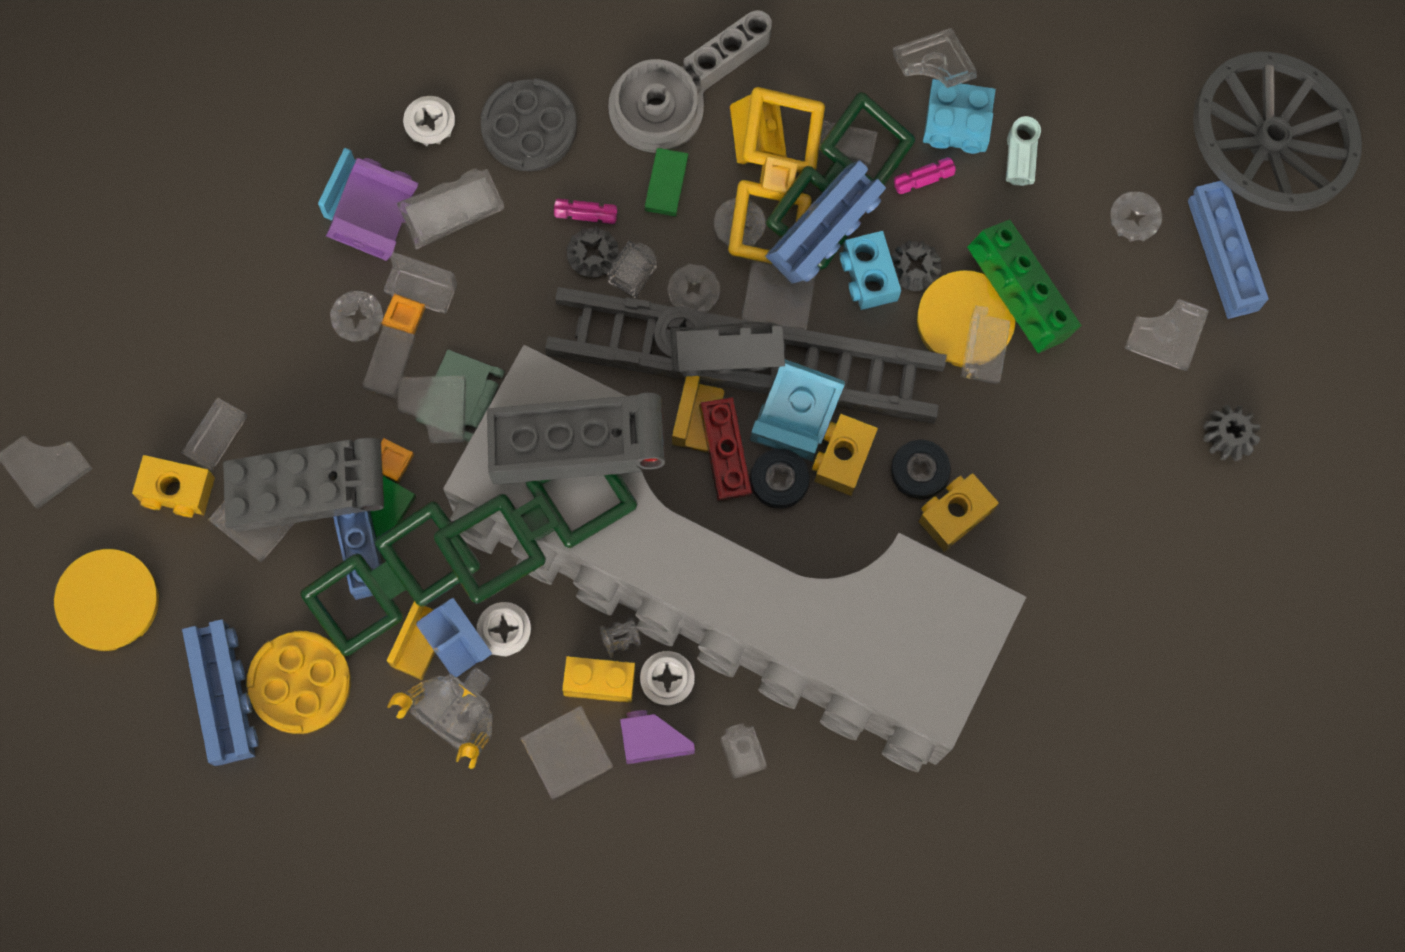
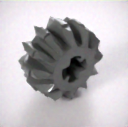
(1227, 442)

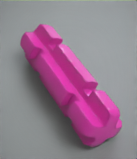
(924, 175)
(585, 211)

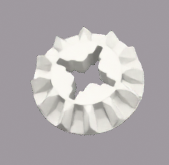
(435, 108)
(515, 618)
(655, 667)

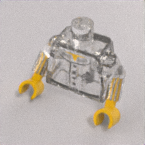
(452, 711)

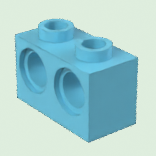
(878, 269)

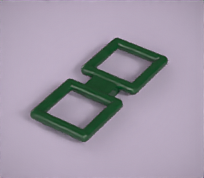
(840, 161)
(529, 525)
(386, 580)

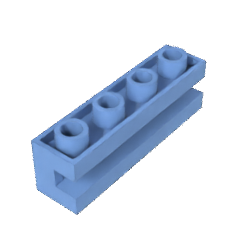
(825, 223)
(1227, 249)
(357, 536)
(219, 693)

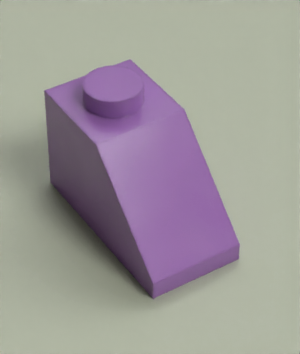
(651, 738)

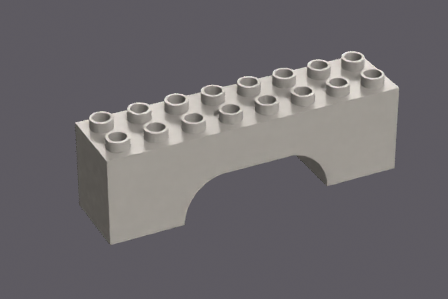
(877, 648)

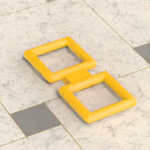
(777, 171)

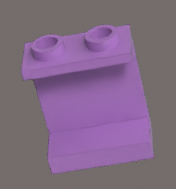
(368, 208)

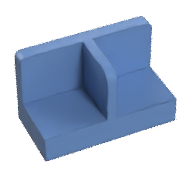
(453, 637)

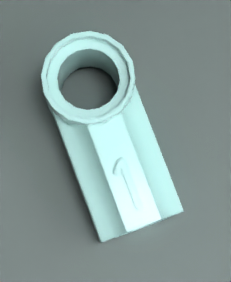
(1022, 153)

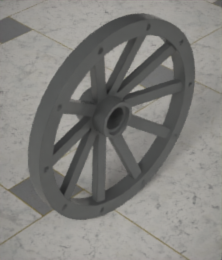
(1273, 135)

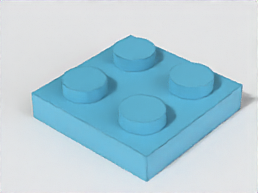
(802, 400)

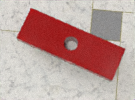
(727, 468)

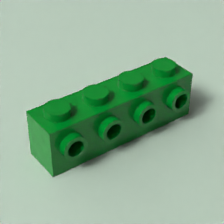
(1024, 286)

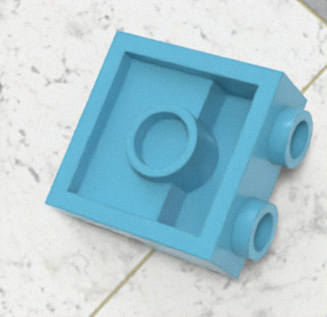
(959, 117)

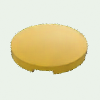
(947, 312)
(106, 599)
(298, 682)

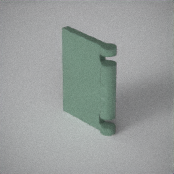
(478, 389)

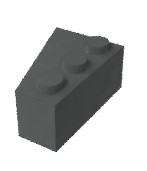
(727, 347)

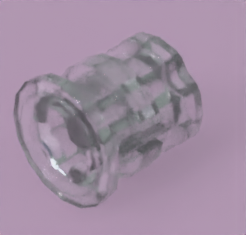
(618, 629)

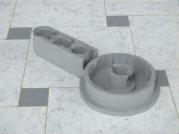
(679, 87)

